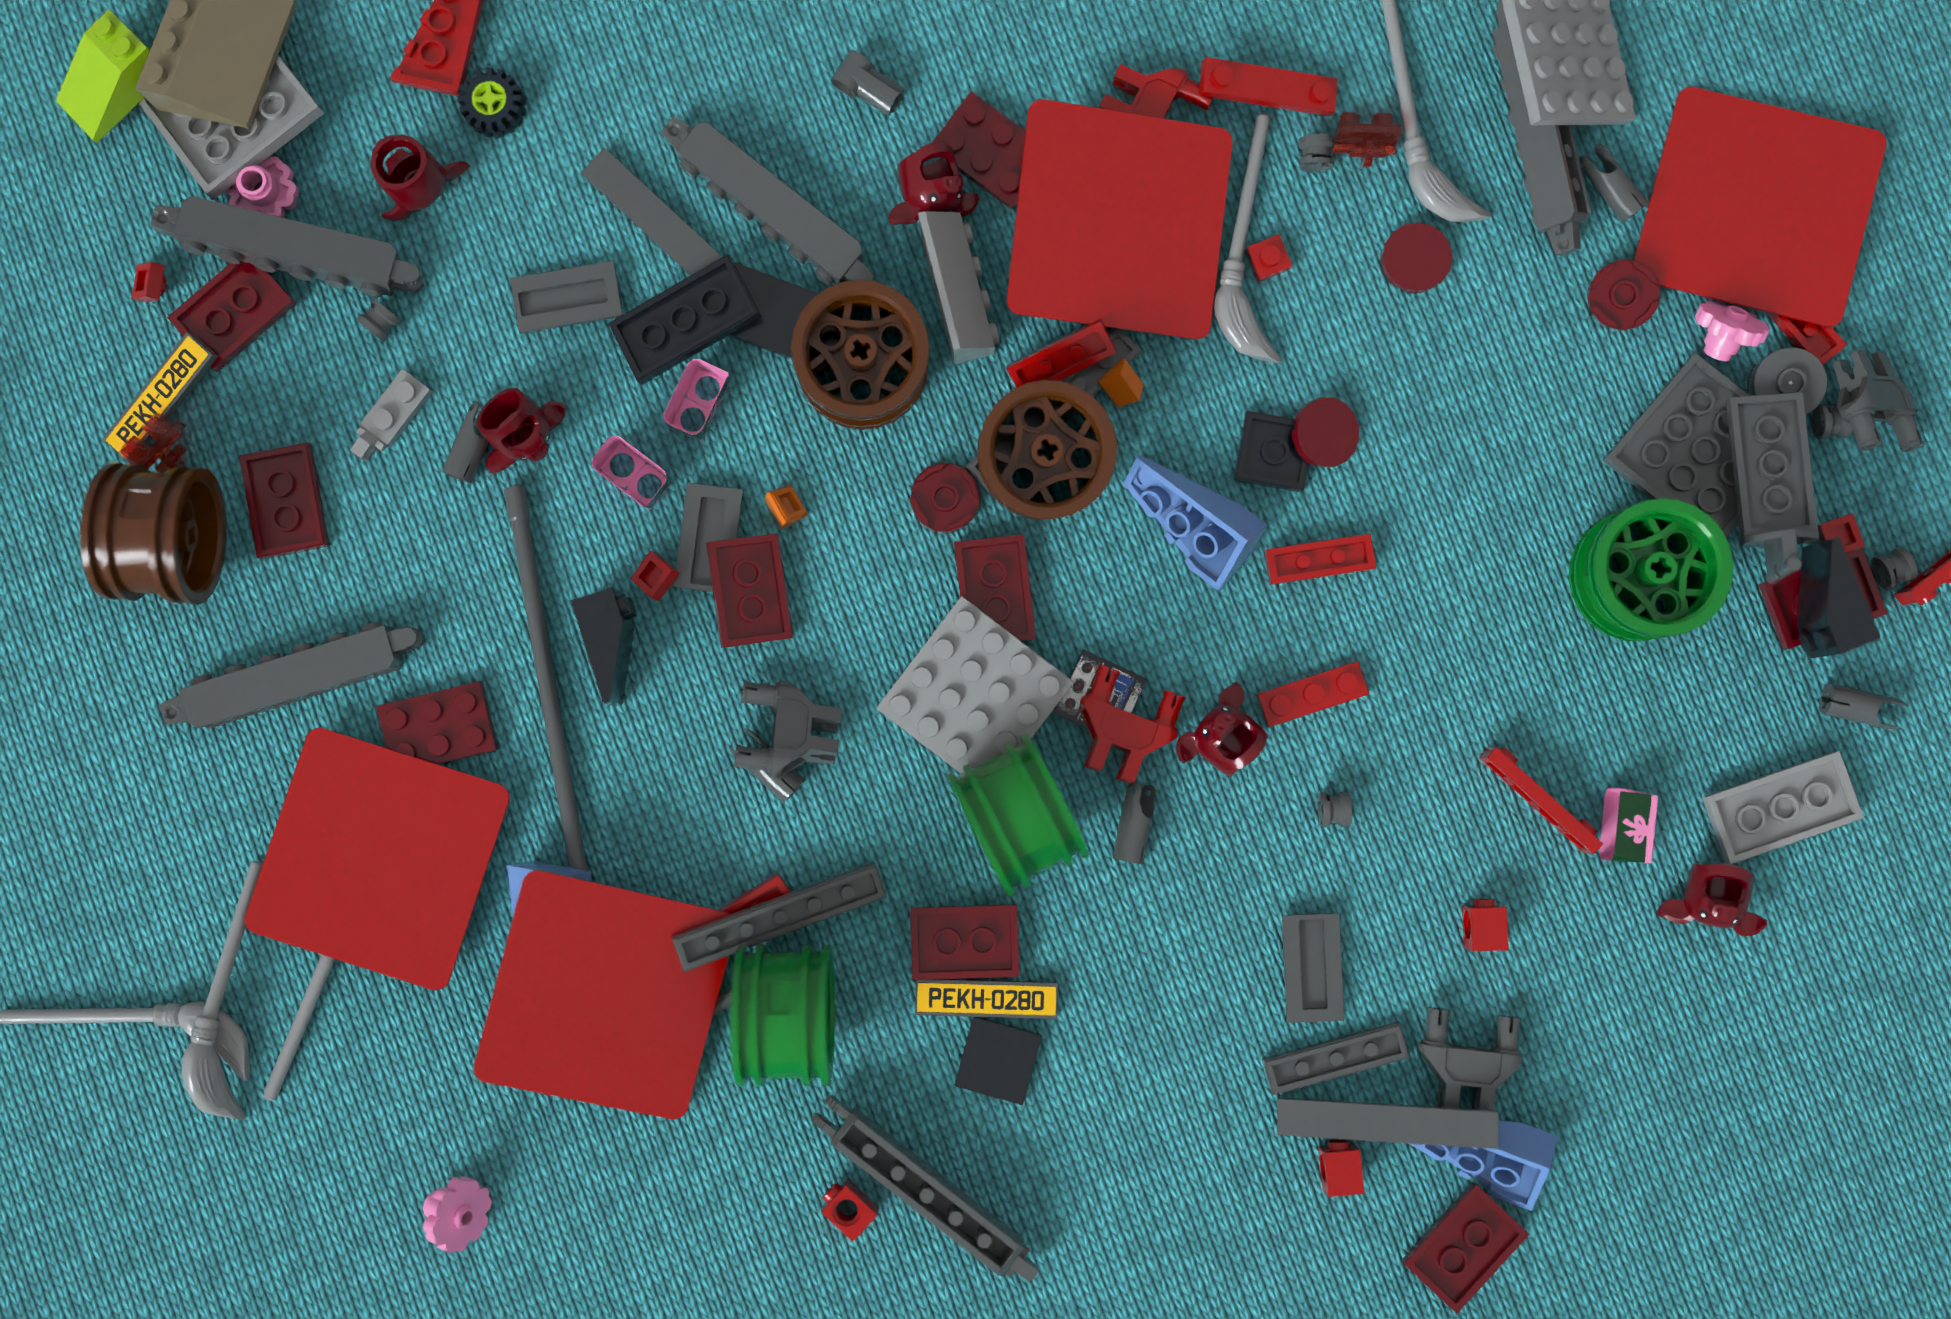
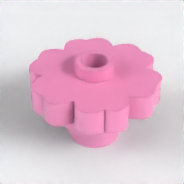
(265, 188)
(1729, 329)
(456, 1214)

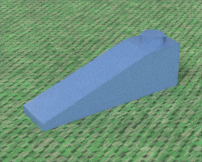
(1202, 523)
(1513, 1170)

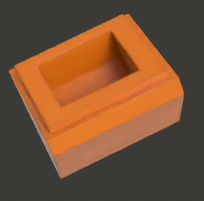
(1122, 384)
(785, 506)

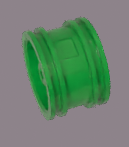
(1651, 571)
(1018, 814)
(783, 1015)

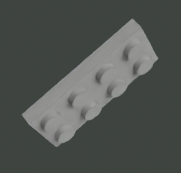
(1782, 807)

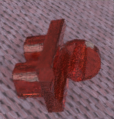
(1366, 139)
(165, 436)

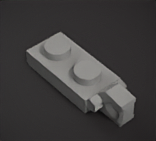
(390, 415)

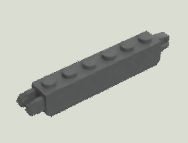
(1548, 158)
(768, 201)
(287, 246)
(293, 677)
(927, 1191)

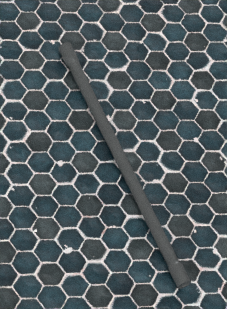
(519, 517)

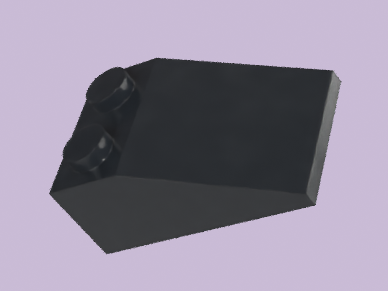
(1831, 603)
(608, 638)

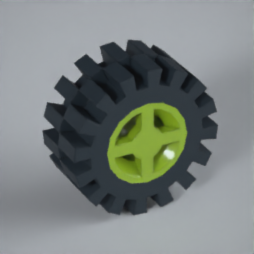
(481, 96)

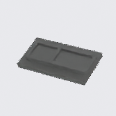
(566, 297)
(708, 516)
(1312, 967)

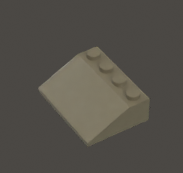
(215, 57)

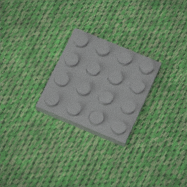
(1569, 62)
(219, 150)
(973, 689)

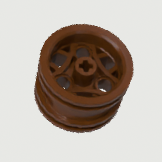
(864, 338)
(1053, 434)
(153, 533)

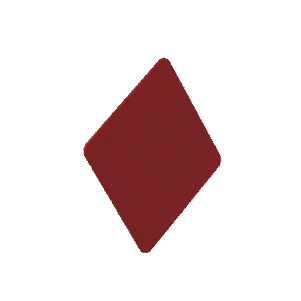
(1760, 205)
(1119, 219)
(377, 859)
(598, 998)

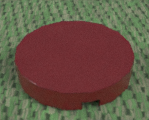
(1416, 258)
(1623, 294)
(1325, 432)
(945, 497)

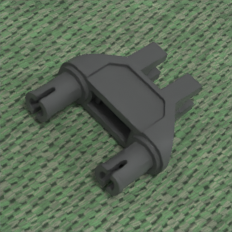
(1876, 396)
(792, 729)
(1470, 1065)

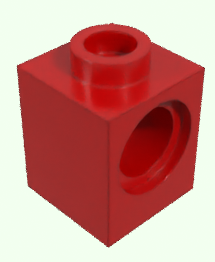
(1485, 926)
(1341, 1168)
(852, 1224)

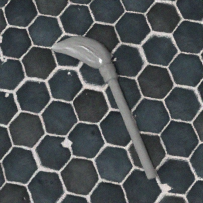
(1426, 179)
(1230, 303)
(298, 1028)
(230, 1041)
(200, 1063)

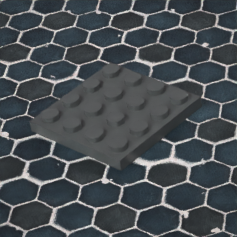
(1684, 444)

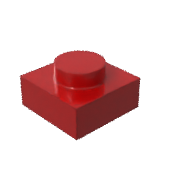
(1268, 258)
(149, 282)
(1844, 528)
(654, 575)

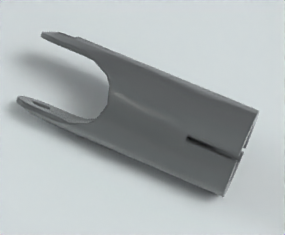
(1614, 185)
(466, 450)
(1855, 705)
(776, 785)
(1135, 824)

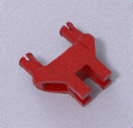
(1154, 92)
(1125, 730)

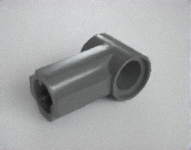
(859, 78)

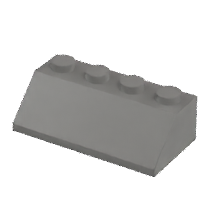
(956, 285)

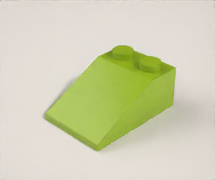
(104, 76)

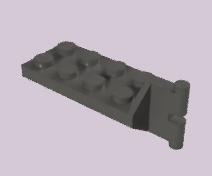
(1773, 478)

